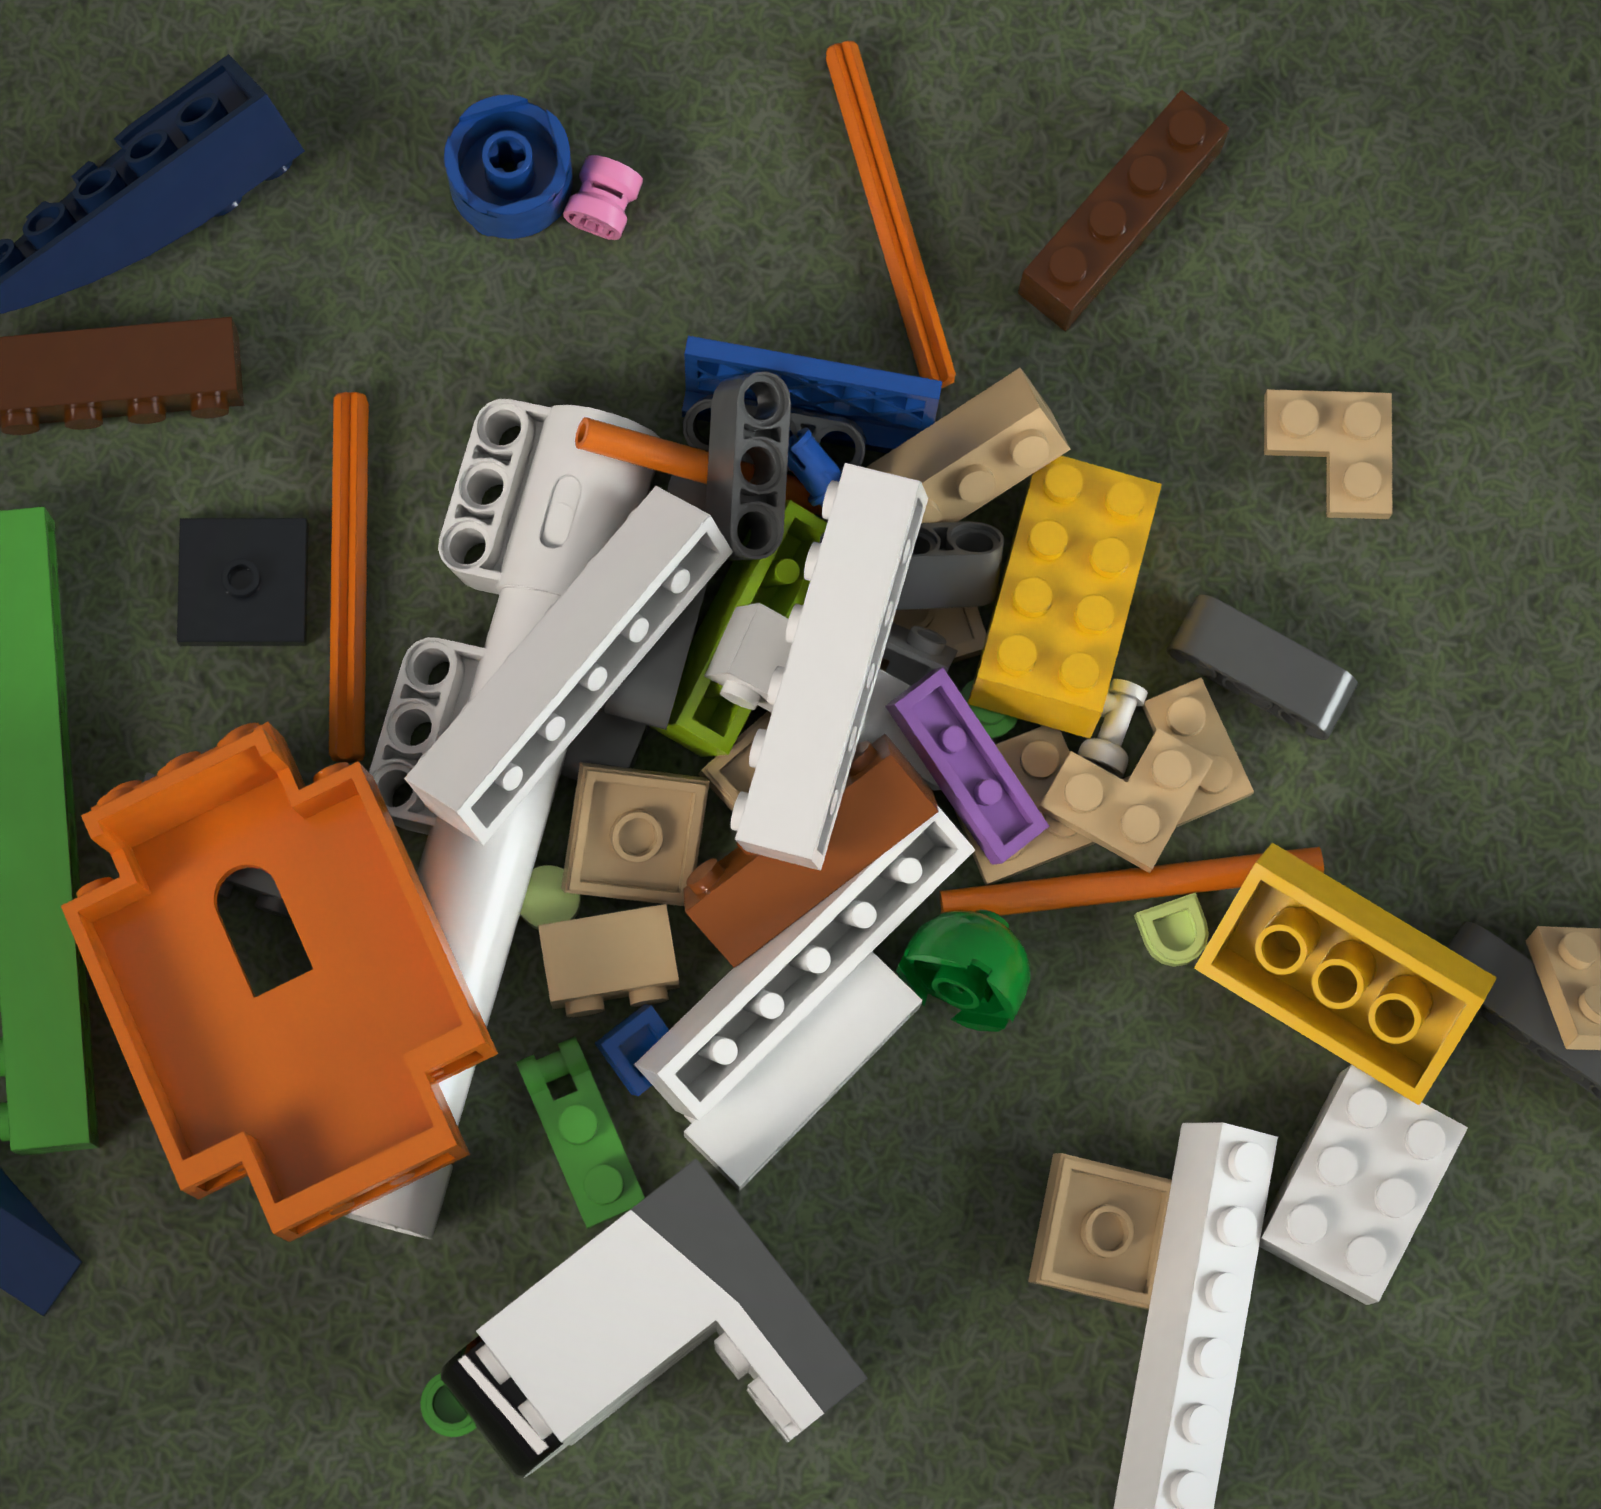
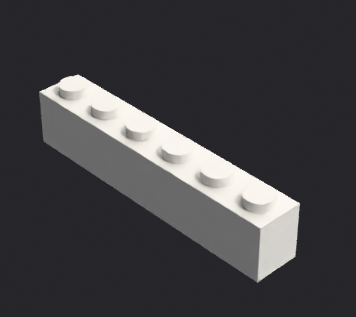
(569, 664)
(830, 666)
(796, 971)
(1196, 1318)

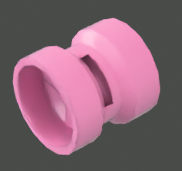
(603, 197)

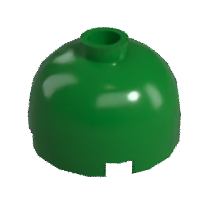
(971, 965)

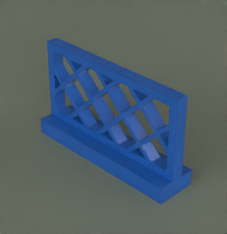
(881, 402)

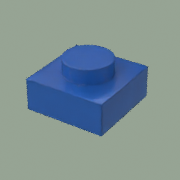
(629, 1042)

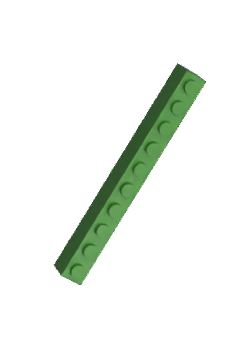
(41, 970)

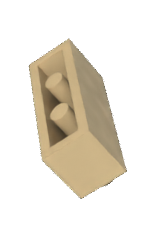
(979, 449)

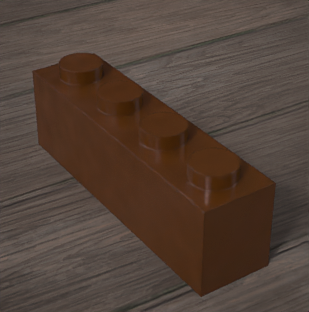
(1123, 210)
(119, 373)

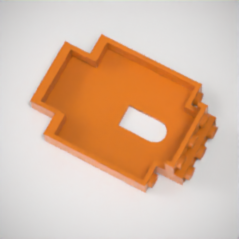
(325, 1079)

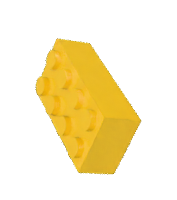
(1065, 595)
(1345, 973)

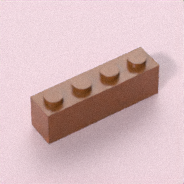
(756, 897)

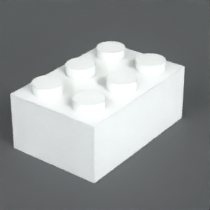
(1360, 1185)

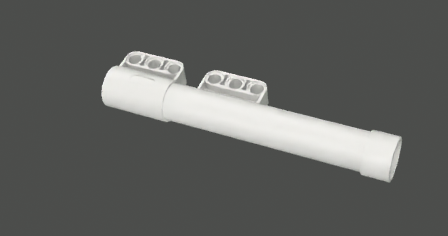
(538, 538)

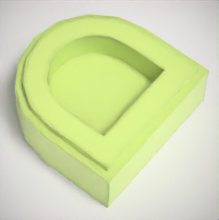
(1174, 930)

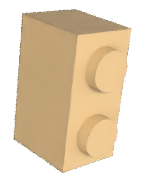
(609, 959)

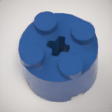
(503, 132)

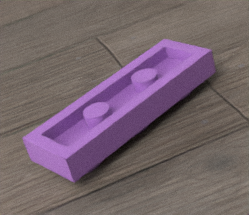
(967, 766)

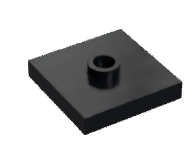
(242, 582)

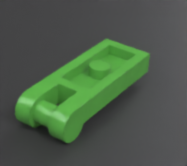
(582, 1135)

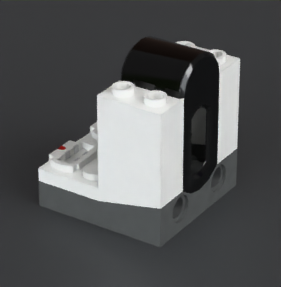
(632, 1311)

